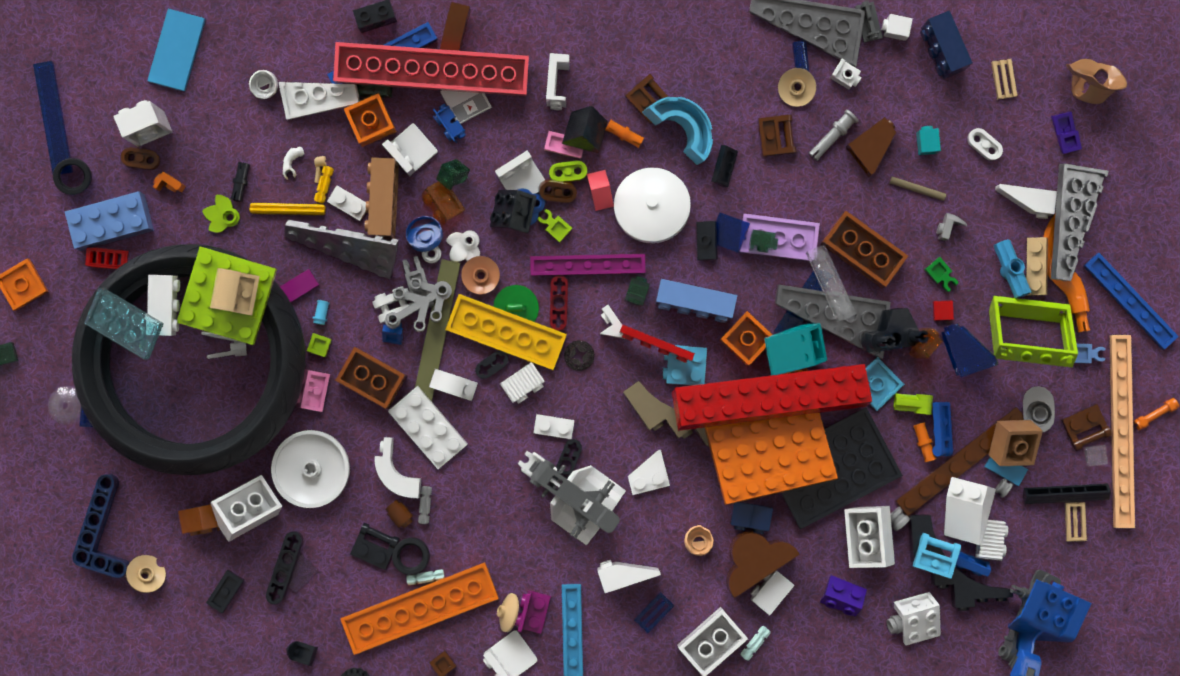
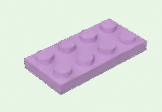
(793, 236)

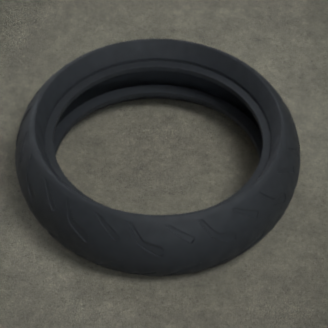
(126, 436)

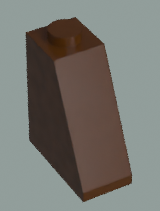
(871, 145)

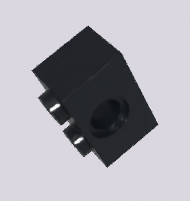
(375, 16)

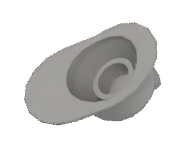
(1040, 403)

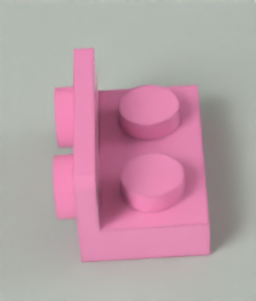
(313, 391)

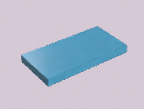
(176, 50)

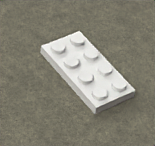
(427, 427)

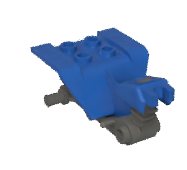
(1045, 615)

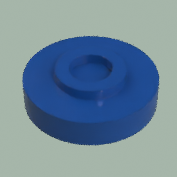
(427, 239)

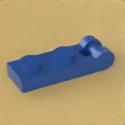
(942, 429)

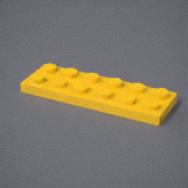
(506, 331)

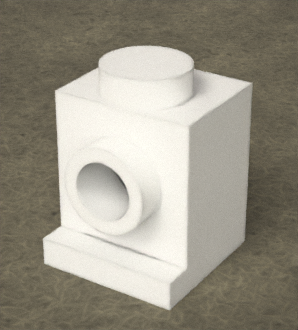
(839, 75)

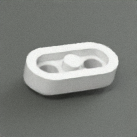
(986, 142)

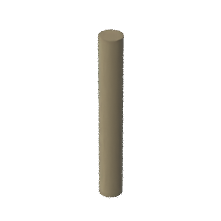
(917, 188)

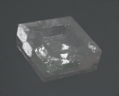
(1095, 455)

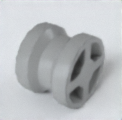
(898, 519)

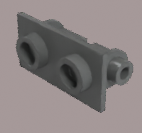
(871, 27)

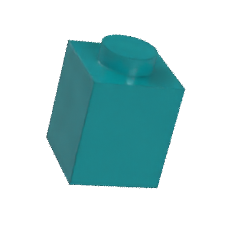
(928, 140)

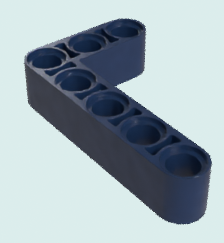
(88, 526)

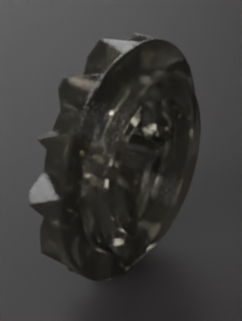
(570, 352)

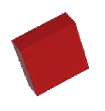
(943, 310)

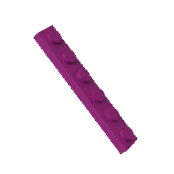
(587, 264)

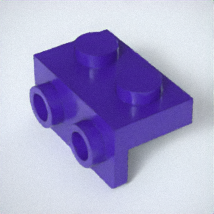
(843, 596)

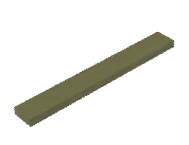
(436, 332)

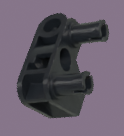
(894, 331)

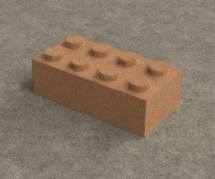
(383, 198)

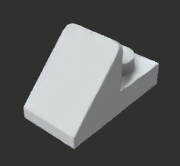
(609, 317)

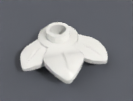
(461, 248)

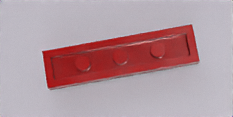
(648, 341)

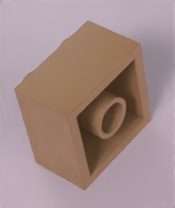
(1015, 443)

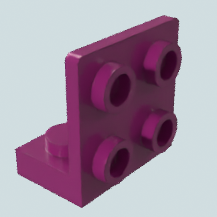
(534, 611)

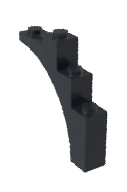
(963, 589)

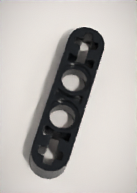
(282, 566)

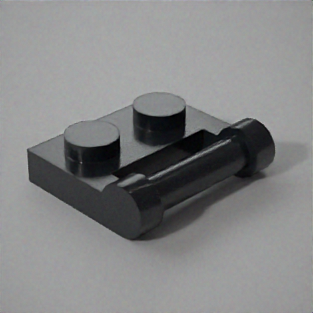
(372, 552)

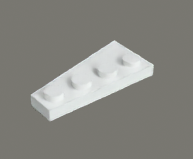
(314, 98)

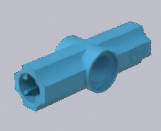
(1015, 278)

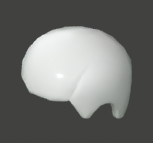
(260, 79)

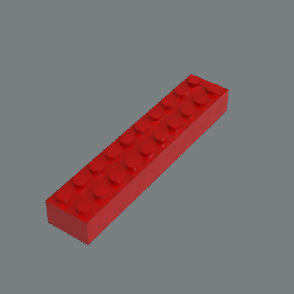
(771, 397)

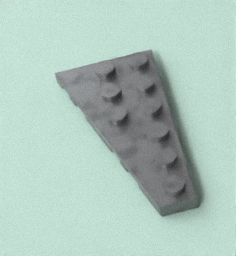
(824, 26)
(1075, 209)
(349, 246)
(815, 309)

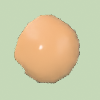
(701, 547)

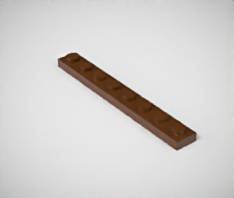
(952, 467)

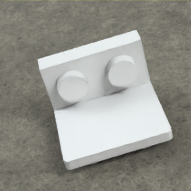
(410, 149)
(520, 173)
(919, 617)

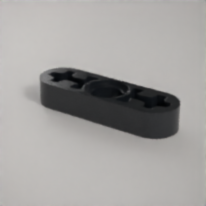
(575, 454)

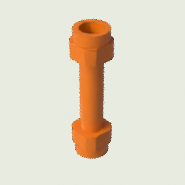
(1142, 421)

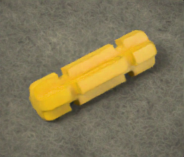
(323, 184)

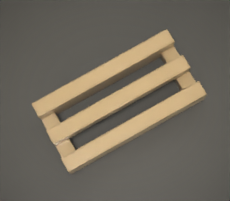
(1004, 79)
(1075, 522)

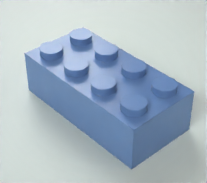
(109, 221)
(696, 300)

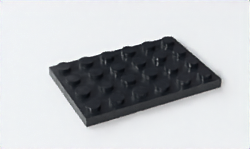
(861, 467)

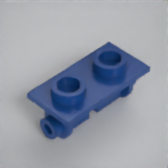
(454, 129)

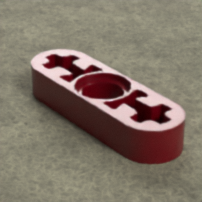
(553, 297)

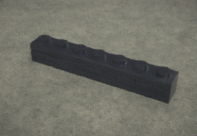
(1070, 493)

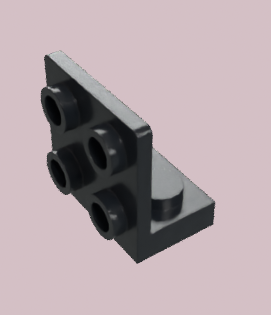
(513, 210)

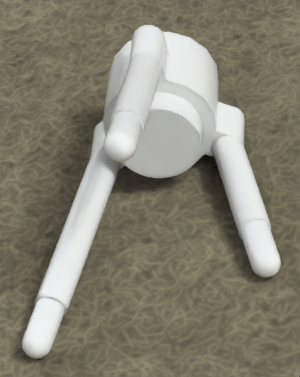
(237, 348)

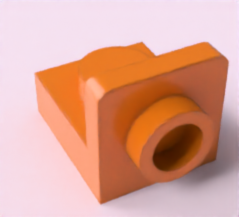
(172, 183)

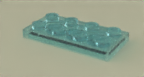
(124, 323)

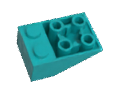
(795, 348)

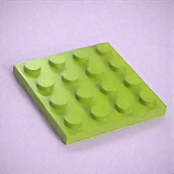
(196, 303)

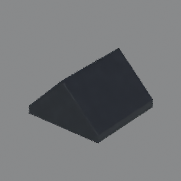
(585, 129)

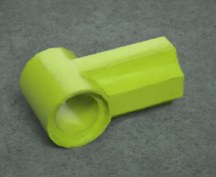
(914, 403)

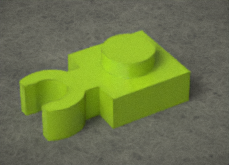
(556, 227)

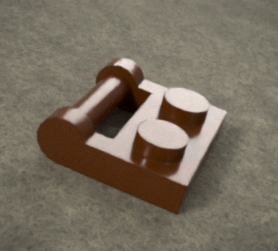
(641, 98)
(770, 135)
(1083, 421)

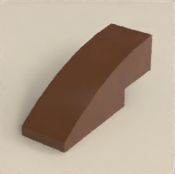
(455, 27)

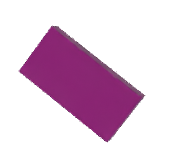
(300, 285)

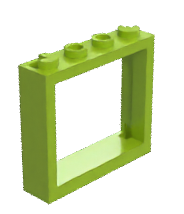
(1036, 311)

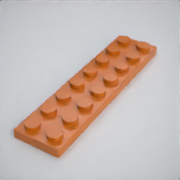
(419, 608)

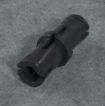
(240, 182)

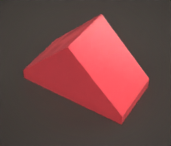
(600, 190)

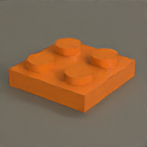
(22, 284)

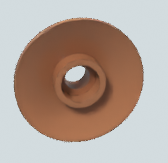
(475, 266)

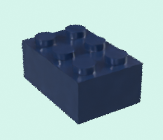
(945, 45)

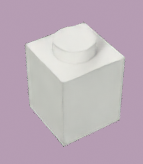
(897, 27)

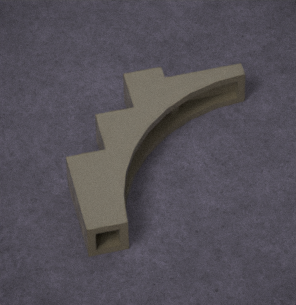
(654, 412)

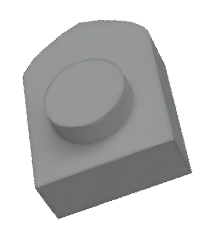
(944, 228)

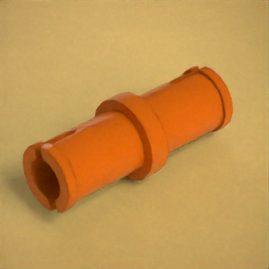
(624, 133)
(924, 442)

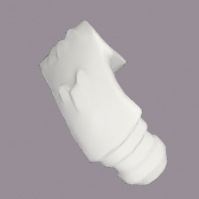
(291, 155)

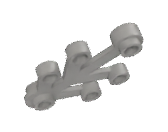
(420, 302)

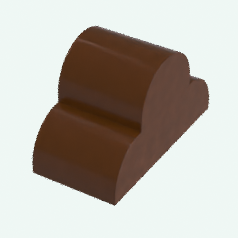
(755, 559)

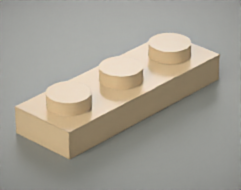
(1037, 265)

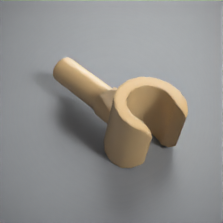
(319, 162)

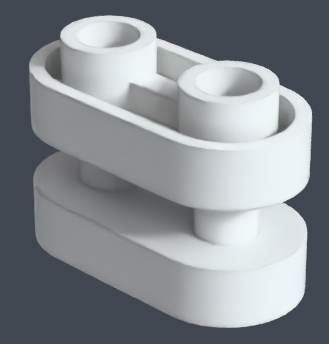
(382, 301)

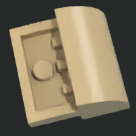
(234, 291)

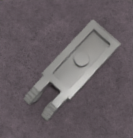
(419, 273)

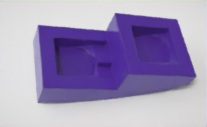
(1065, 131)

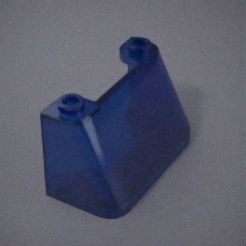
(966, 351)

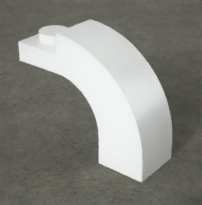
(390, 477)

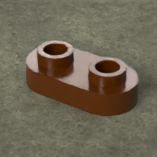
(141, 158)
(556, 191)

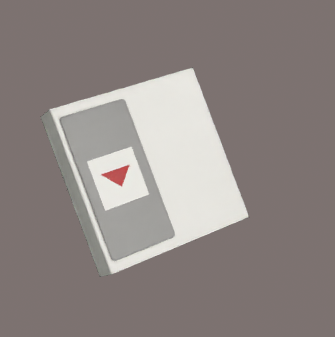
(466, 104)

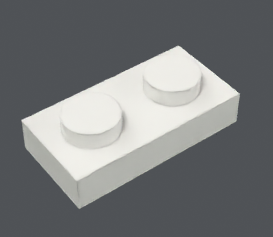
(348, 203)
(554, 426)

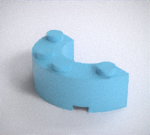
(691, 118)

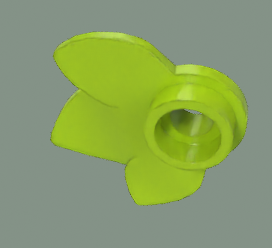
(218, 214)

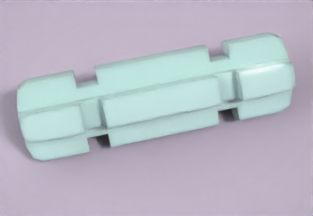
(425, 577)
(755, 643)

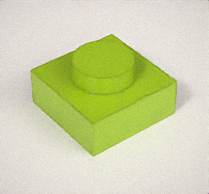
(319, 345)

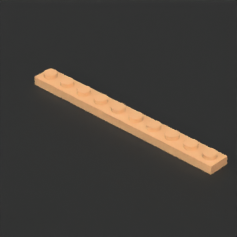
(1122, 431)

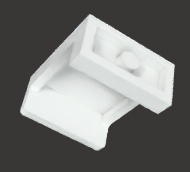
(556, 62)

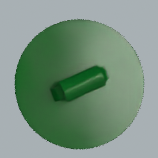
(518, 301)

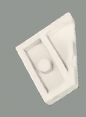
(649, 475)

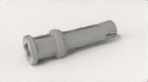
(839, 128)

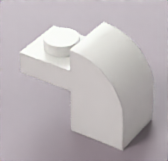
(453, 384)

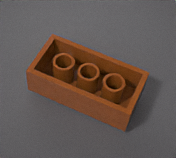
(864, 249)

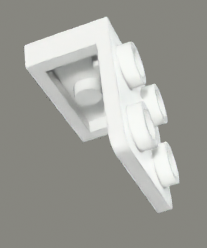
(510, 656)

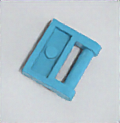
(935, 562)

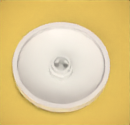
(652, 205)
(310, 469)

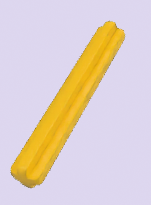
(289, 209)

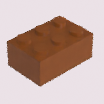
(371, 378)

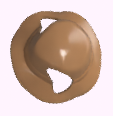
(1084, 70)

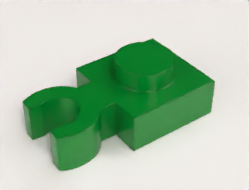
(939, 271)

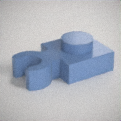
(1086, 353)

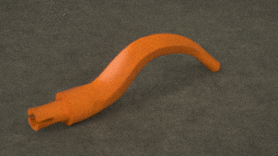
(1073, 289)

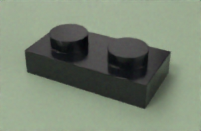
(225, 591)

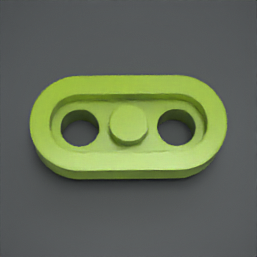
(568, 171)

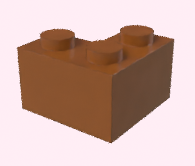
(198, 520)

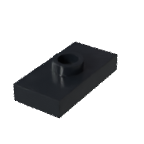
(724, 166)
(707, 240)

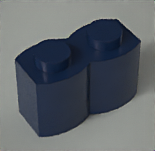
(751, 516)

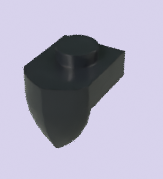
(301, 652)

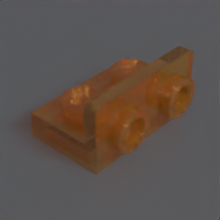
(442, 202)
(924, 350)

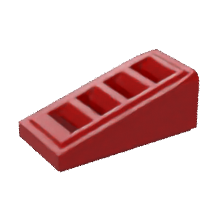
(90, 258)

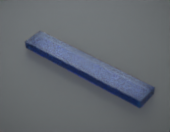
(52, 114)

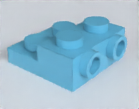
(686, 373)

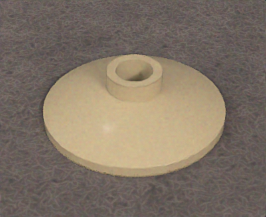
(790, 94)
(147, 565)
(508, 612)

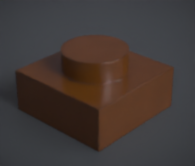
(443, 663)

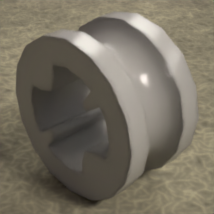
(1003, 487)

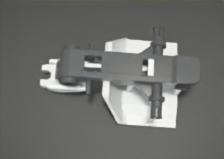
(582, 500)

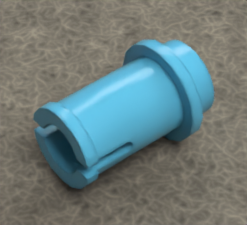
(321, 312)

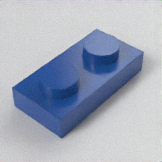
(976, 565)

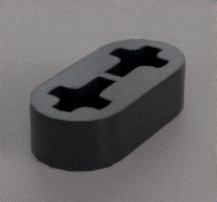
(495, 368)

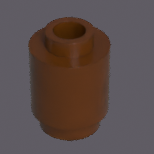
(399, 514)

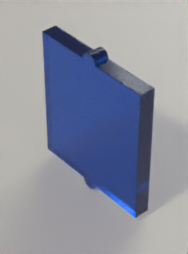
(731, 232)

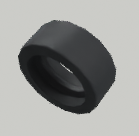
(57, 176)
(396, 556)

